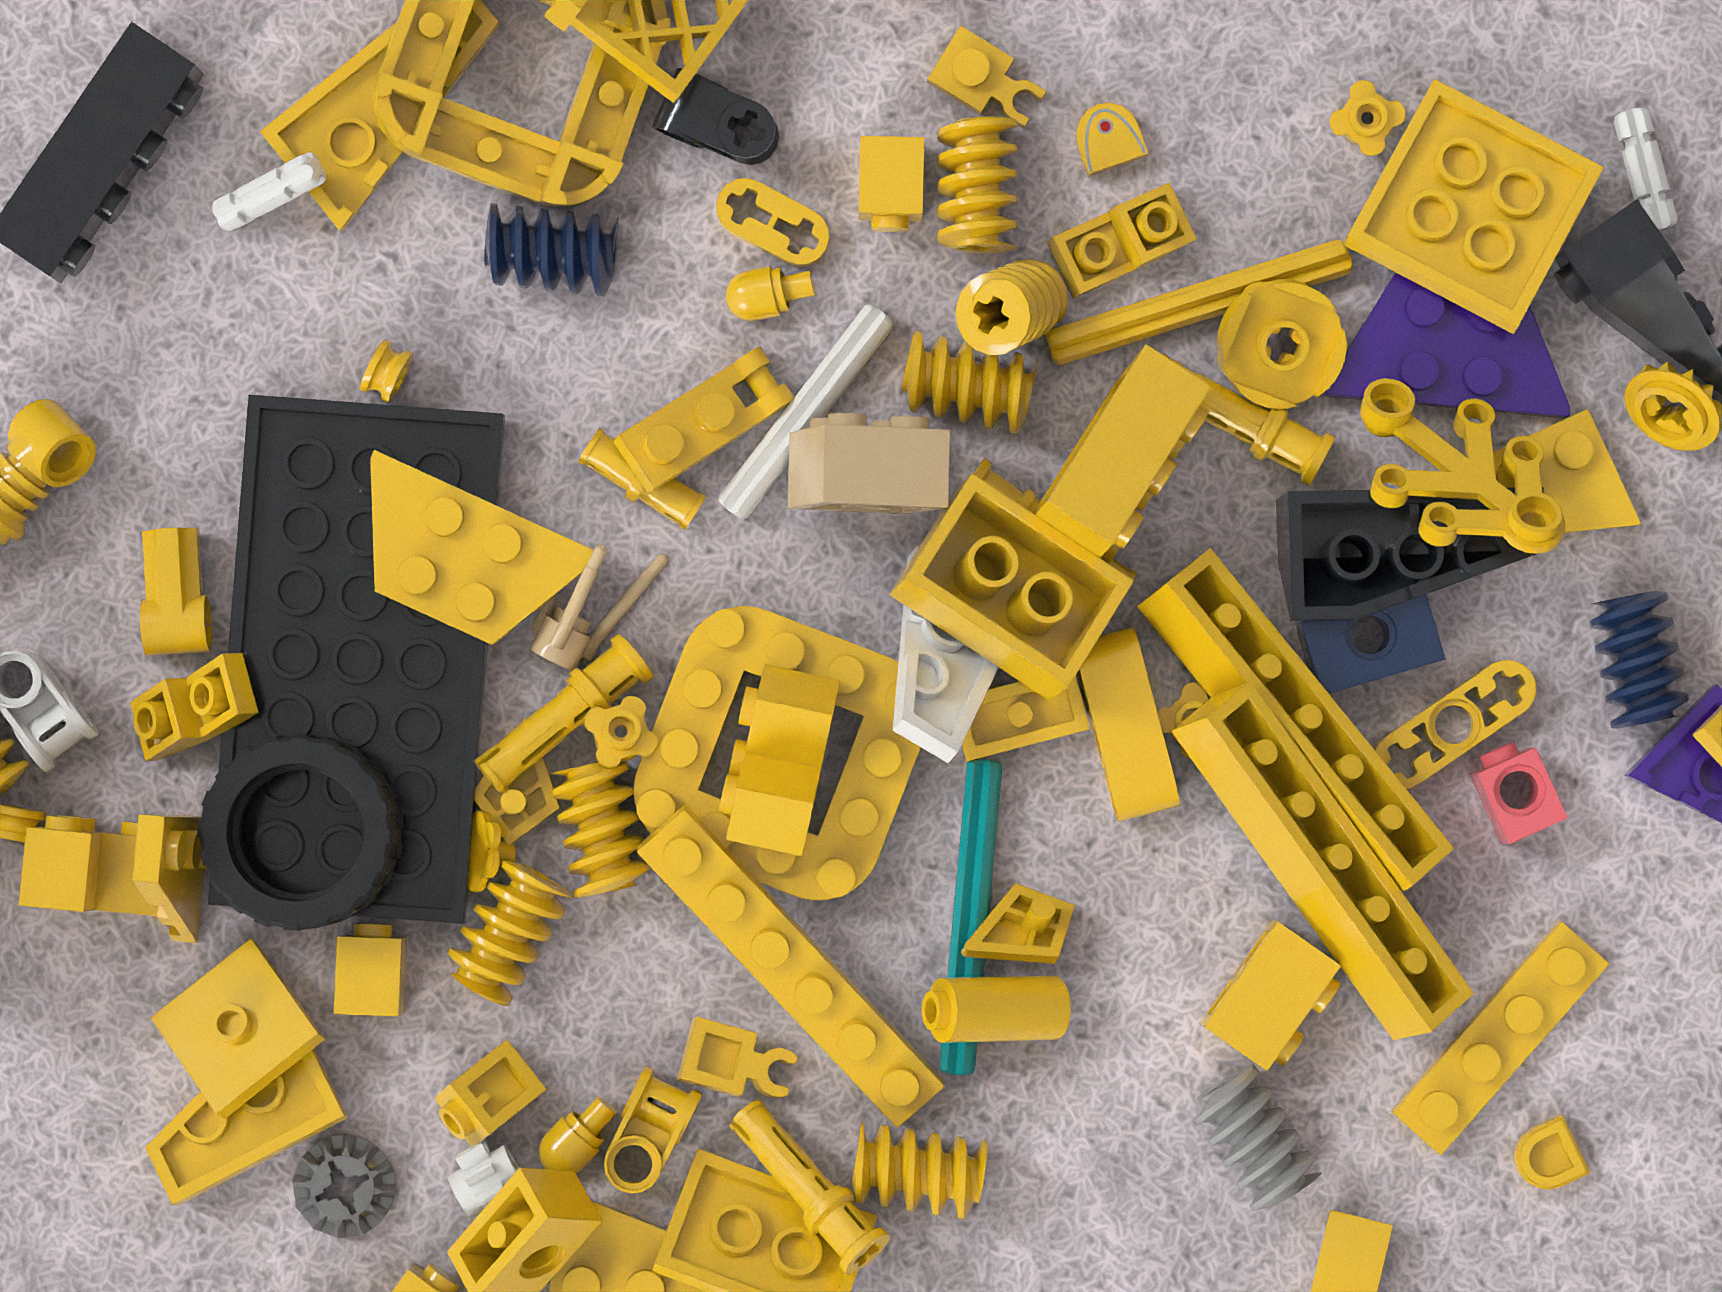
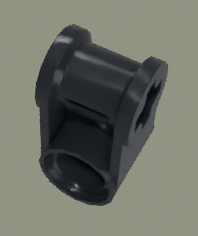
(706, 119)

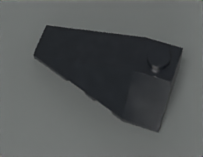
(1631, 283)
(1354, 557)

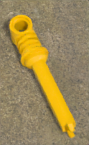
(43, 451)

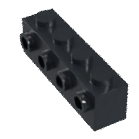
(98, 153)

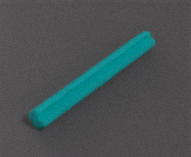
(972, 889)

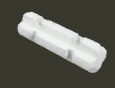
(1645, 166)
(269, 191)

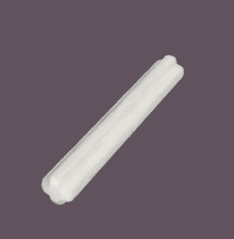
(812, 401)

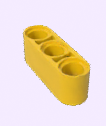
(1127, 727)

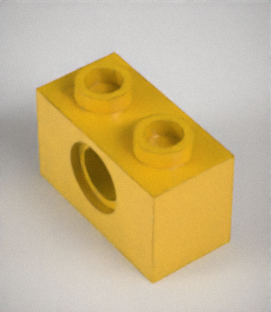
(525, 1232)

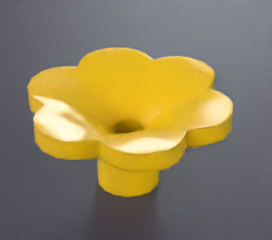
(486, 851)

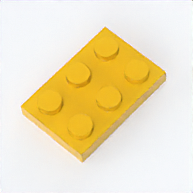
(745, 1235)

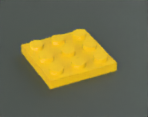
(1473, 206)

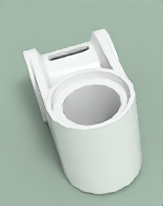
(42, 711)

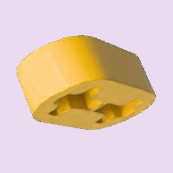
(780, 209)

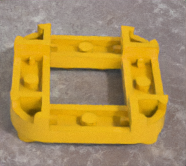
(493, 150)
(696, 712)

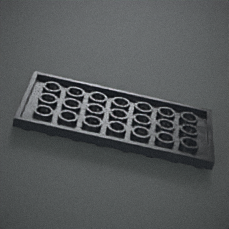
(348, 660)

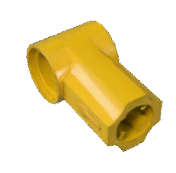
(174, 607)

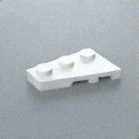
(937, 686)

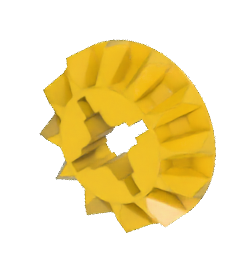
(1673, 426)

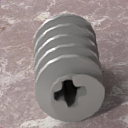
(1255, 1138)

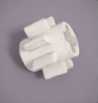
(481, 1176)

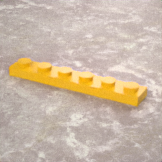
(790, 966)

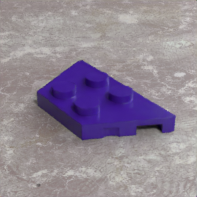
(1450, 355)

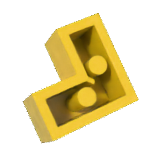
(780, 765)
(81, 868)

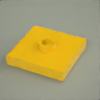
(237, 1028)

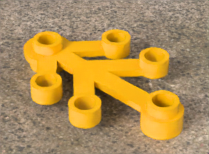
(1525, 519)

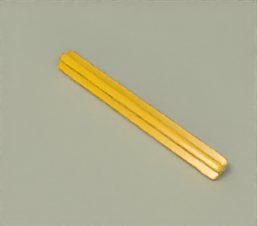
(1191, 303)

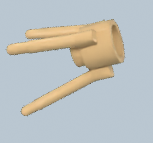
(564, 635)

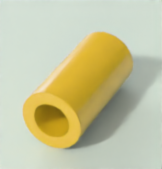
(997, 1009)

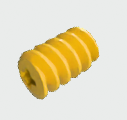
(976, 185)
(1011, 306)
(967, 383)
(600, 828)
(508, 932)
(919, 1171)

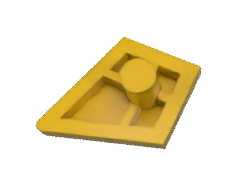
(521, 803)
(1022, 928)

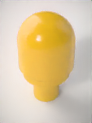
(766, 292)
(576, 1137)

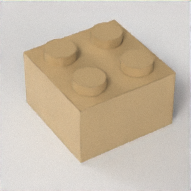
(871, 468)

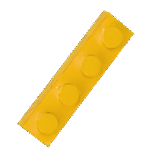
(1499, 1037)

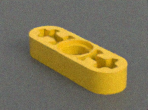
(1500, 710)

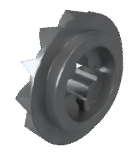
(354, 1157)

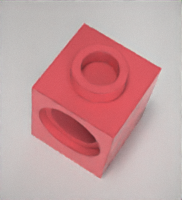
(1537, 813)

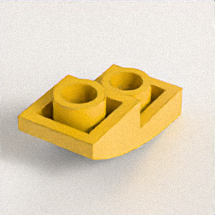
(1121, 240)
(193, 708)
(1351, 1254)

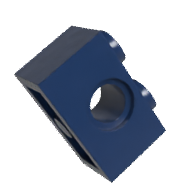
(1407, 644)

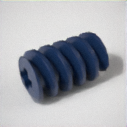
(550, 250)
(1639, 659)

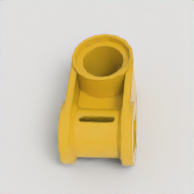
(650, 1127)

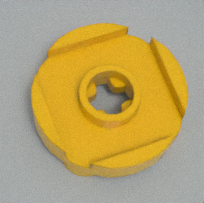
(1263, 311)

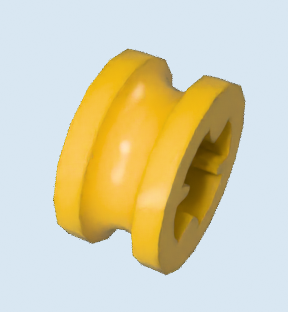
(386, 371)
(16, 819)

